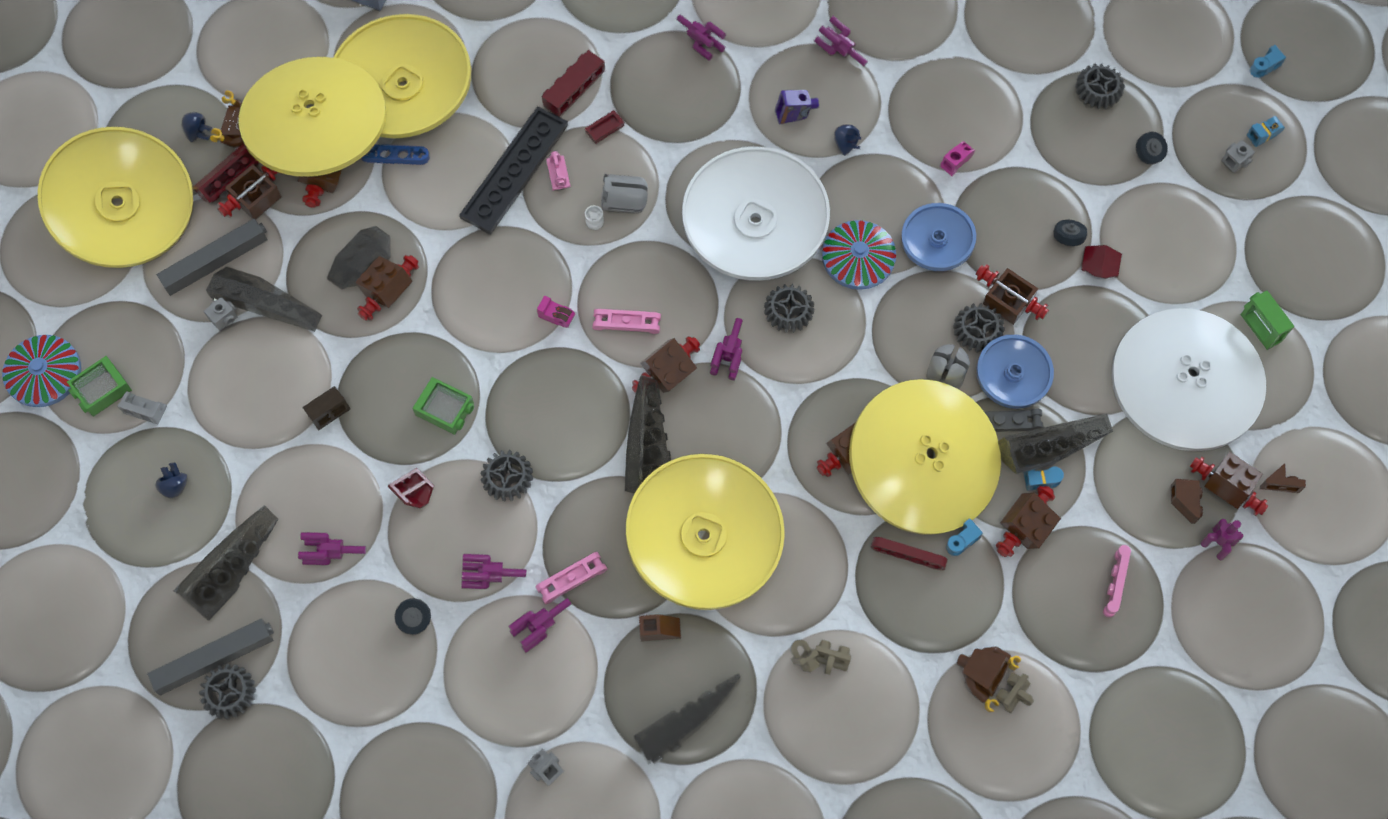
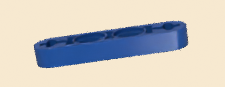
(394, 151)

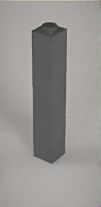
(212, 256)
(210, 656)

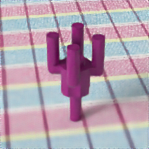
(702, 36)
(840, 41)
(729, 351)
(1225, 536)
(326, 549)
(487, 571)
(537, 624)

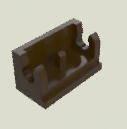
(326, 408)

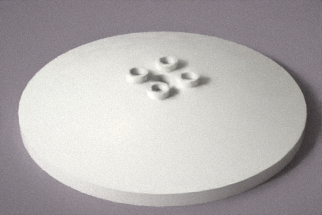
(761, 185)
(1171, 404)

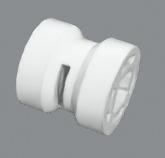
(594, 217)

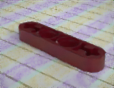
(909, 553)

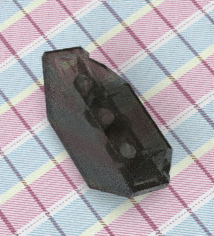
(358, 256)

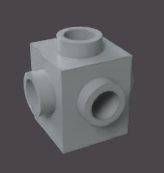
(1238, 156)
(221, 313)
(545, 767)

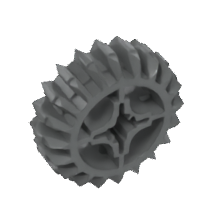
(1103, 81)
(805, 310)
(983, 318)
(492, 473)
(231, 675)

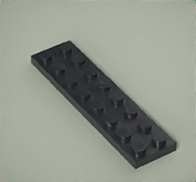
(513, 170)

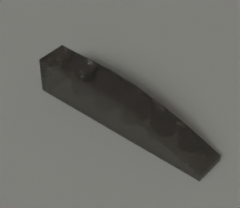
(261, 297)
(646, 435)
(1051, 444)
(223, 568)
(675, 727)

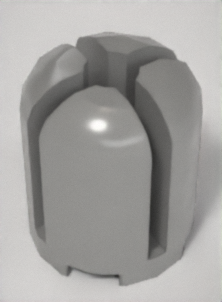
(624, 193)
(942, 362)

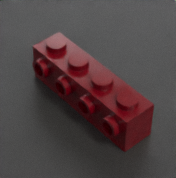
(573, 83)
(215, 181)

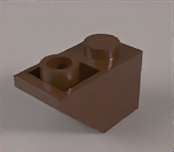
(1186, 498)
(659, 627)

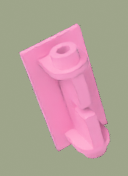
(558, 171)

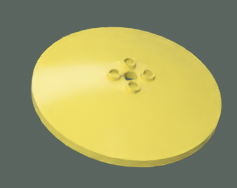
(416, 52)
(316, 139)
(108, 165)
(893, 463)
(711, 497)

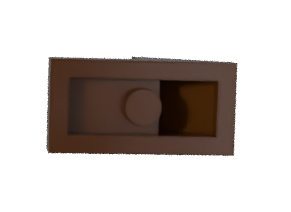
(1279, 482)

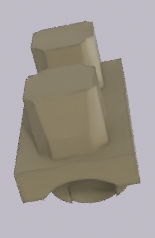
(807, 659)
(837, 659)
(1018, 693)

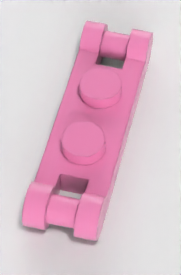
(626, 320)
(1119, 573)
(571, 577)

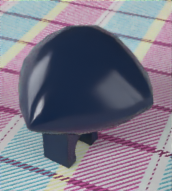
(194, 125)
(846, 138)
(172, 481)

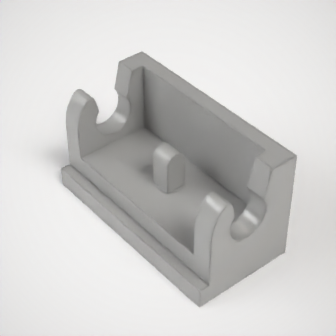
(142, 408)

